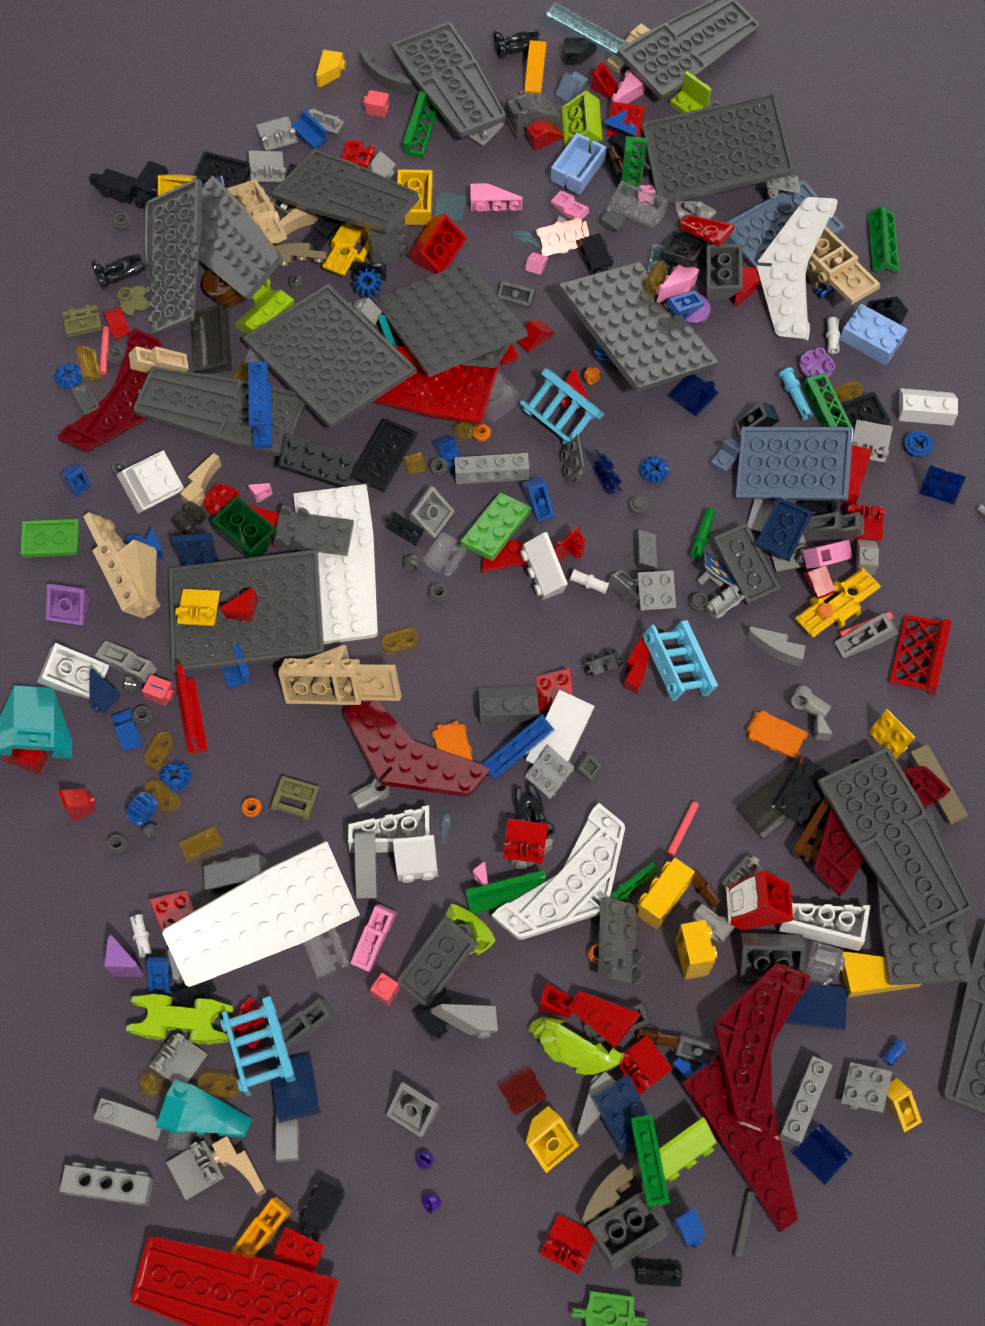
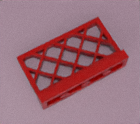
(937, 652)
(191, 713)

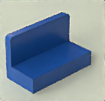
(310, 130)
(238, 674)

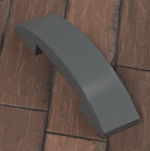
(397, 84)

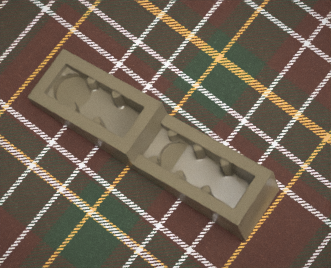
(950, 805)

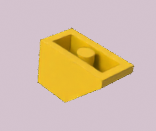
(330, 67)
(902, 1105)

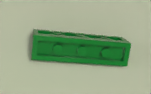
(415, 123)
(629, 161)
(882, 240)
(820, 406)
(499, 893)
(650, 1161)

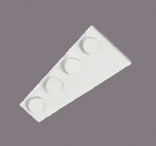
(398, 826)
(829, 924)

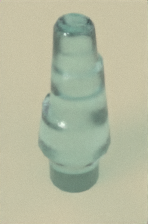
(445, 826)

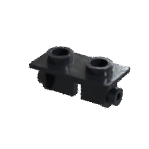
(379, 268)
(819, 506)
(404, 528)
(610, 660)
(184, 994)
(659, 1274)

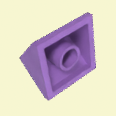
(66, 604)
(119, 962)

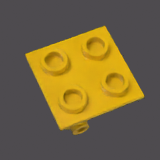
(198, 607)
(891, 733)

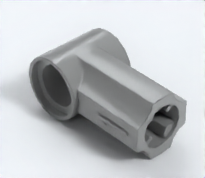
(811, 703)
(369, 794)
(719, 925)

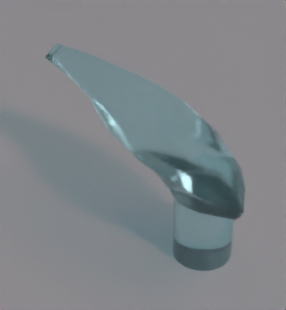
(527, 238)

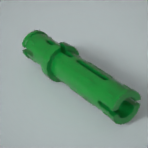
(701, 540)
(624, 890)

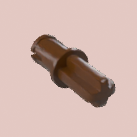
(615, 160)
(705, 890)
(659, 1038)

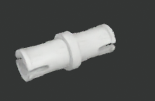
(833, 335)
(589, 581)
(140, 936)

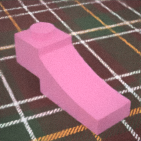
(373, 937)

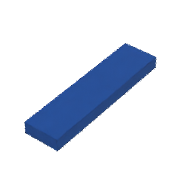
(518, 747)

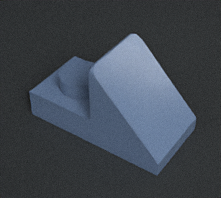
(570, 86)
(726, 456)

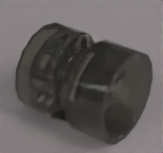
(191, 516)

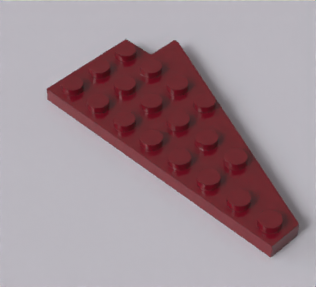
(754, 1153)

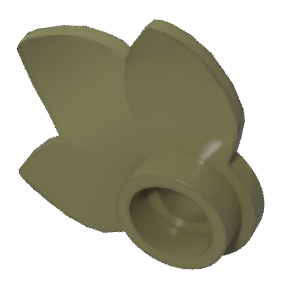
(134, 301)

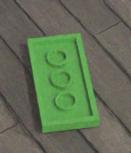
(496, 526)

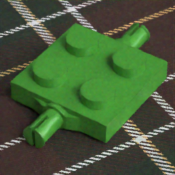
(609, 1311)

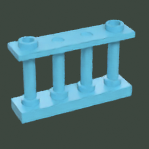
(564, 391)
(692, 653)
(277, 1050)

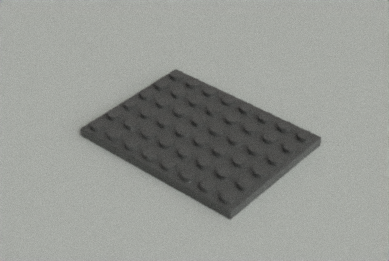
(718, 148)
(450, 318)
(636, 330)
(329, 355)
(284, 621)

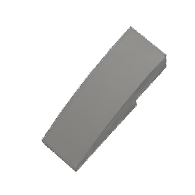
(777, 645)
(125, 661)
(365, 865)
(287, 1140)

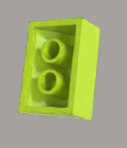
(582, 117)
(264, 310)
(686, 1148)

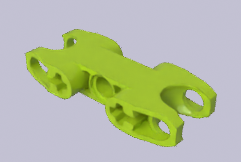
(164, 1018)

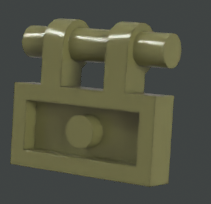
(84, 324)

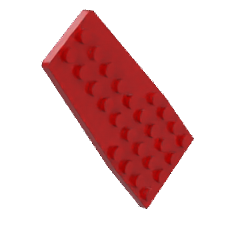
(451, 395)
(229, 1288)

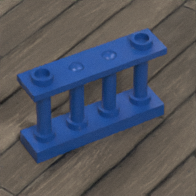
(260, 405)

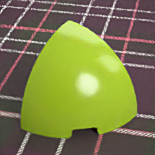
(480, 930)

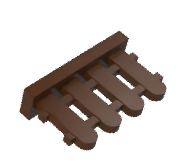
(812, 832)

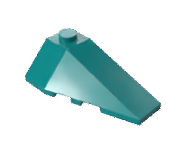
(197, 1111)

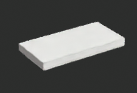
(568, 718)

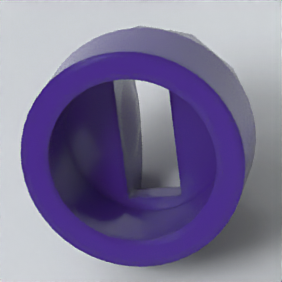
(422, 1164)
(431, 1203)

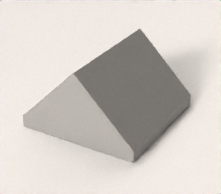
(431, 512)
(412, 1110)

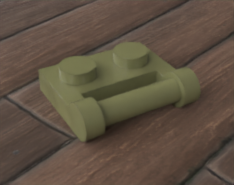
(297, 792)

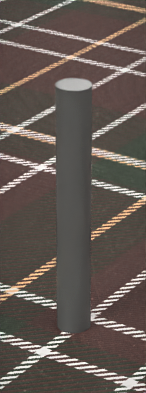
(744, 1225)

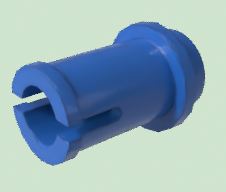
(825, 290)
(895, 1051)

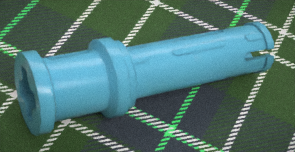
(793, 387)

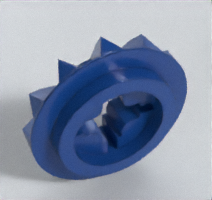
(63, 380)
(919, 437)
(654, 476)
(183, 772)

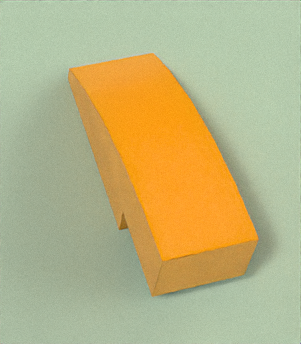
(535, 67)
(263, 1228)

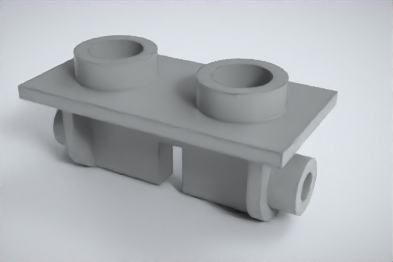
(330, 123)
(718, 607)

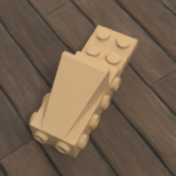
(260, 209)
(838, 267)
(127, 567)
(337, 680)

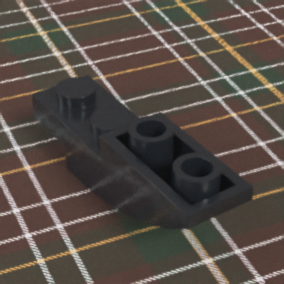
(322, 232)

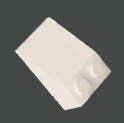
(69, 671)
(415, 858)

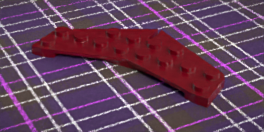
(117, 409)
(410, 763)
(839, 857)
(748, 1047)

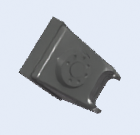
(528, 109)

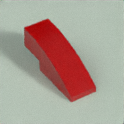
(637, 666)

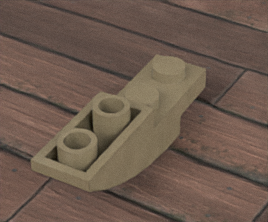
(301, 252)
(606, 1196)

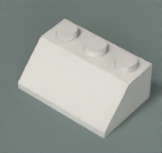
(927, 406)
(544, 566)

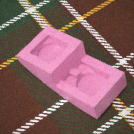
(568, 206)

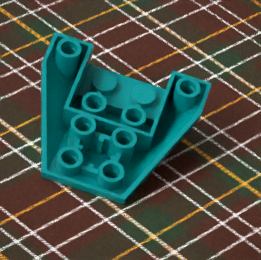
(34, 722)

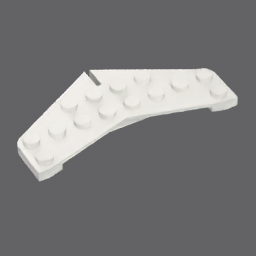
(789, 255)
(569, 894)

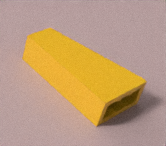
(867, 975)

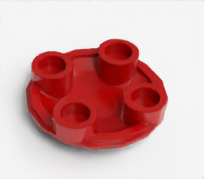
(219, 497)

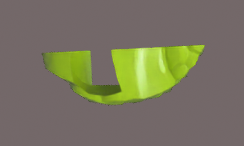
(571, 1049)

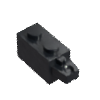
(147, 183)
(114, 185)
(596, 254)
(321, 1209)

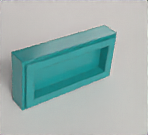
(385, 330)

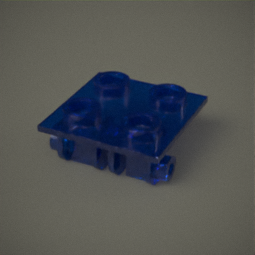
(694, 393)
(604, 470)
(942, 484)
(822, 1154)

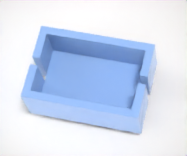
(576, 165)
(873, 334)

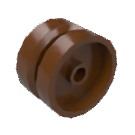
(220, 290)

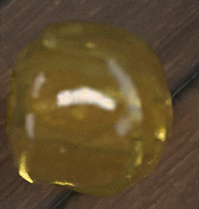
(469, 431)
(150, 1084)

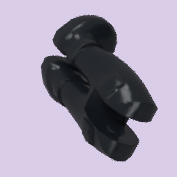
(514, 43)
(117, 270)
(531, 802)

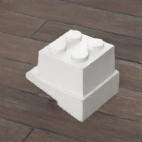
(150, 481)

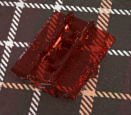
(522, 1091)

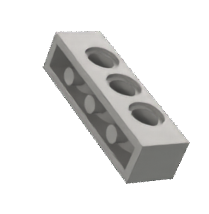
(492, 468)
(805, 1101)
(139, 1195)

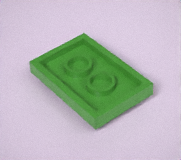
(50, 538)

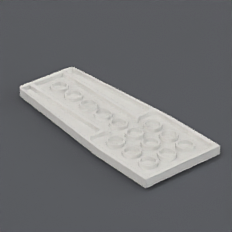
(349, 580)
(262, 916)

